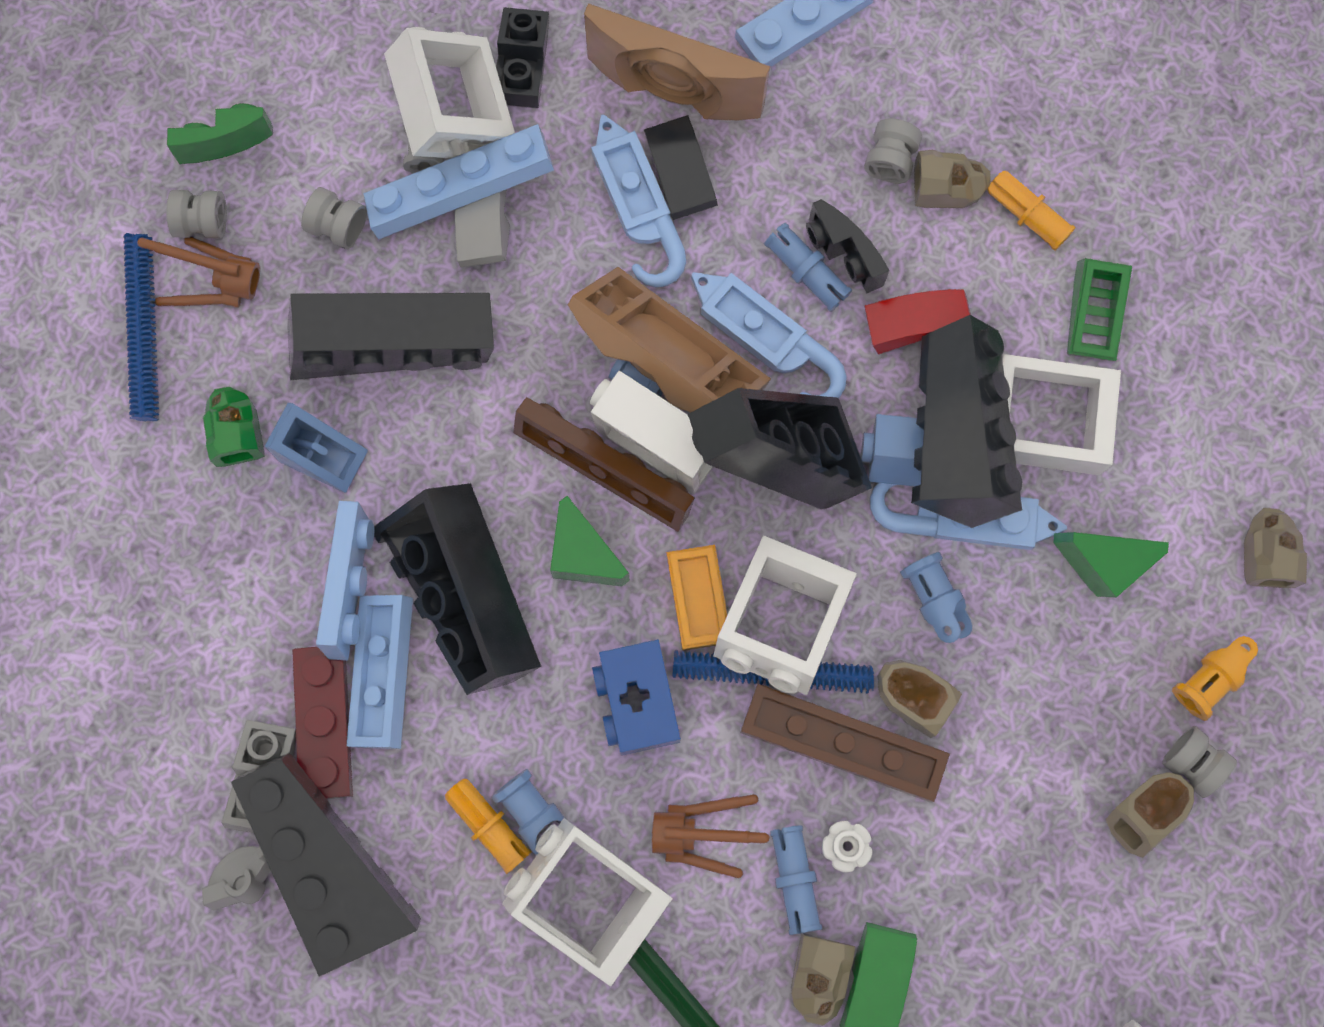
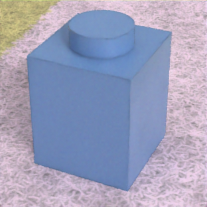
(892, 450)

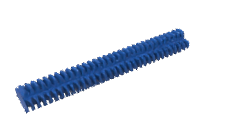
(140, 329)
(827, 674)

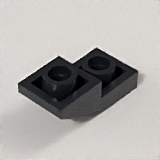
(522, 55)
(680, 167)
(839, 236)

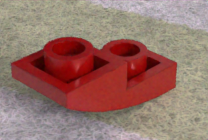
(911, 316)

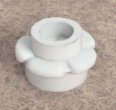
(833, 846)

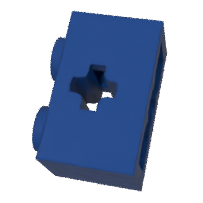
(640, 667)

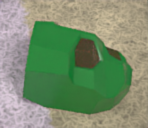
(232, 428)

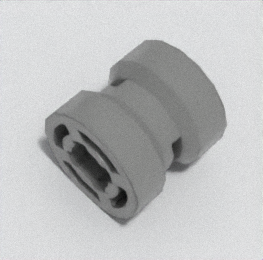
(893, 150)
(196, 214)
(334, 218)
(1199, 762)

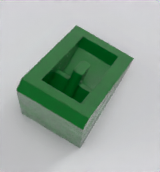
(580, 551)
(1109, 562)

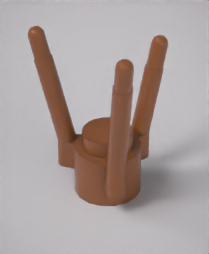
(232, 273)
(675, 833)

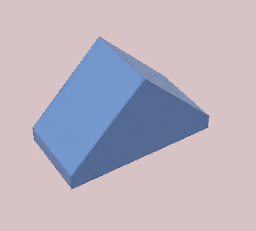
(315, 448)

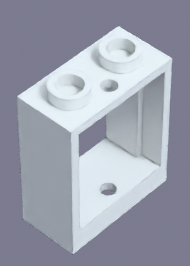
(426, 128)
(1100, 415)
(648, 429)
(800, 573)
(626, 929)

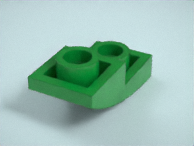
(233, 132)
(880, 977)

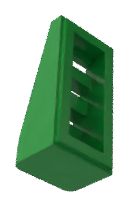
(1120, 277)

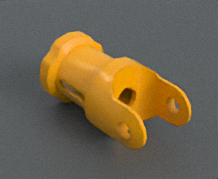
(1224, 669)

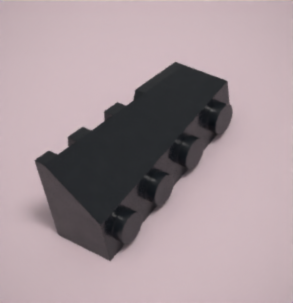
(966, 426)
(460, 586)

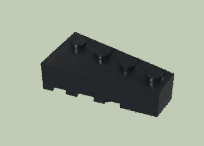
(387, 332)
(782, 443)
(323, 872)

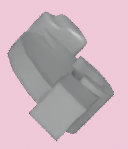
(237, 879)

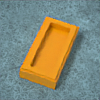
(697, 595)

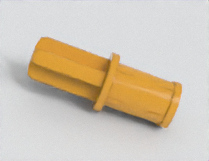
(1030, 209)
(487, 825)

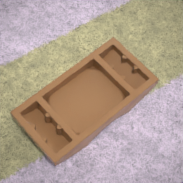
(675, 67)
(660, 342)

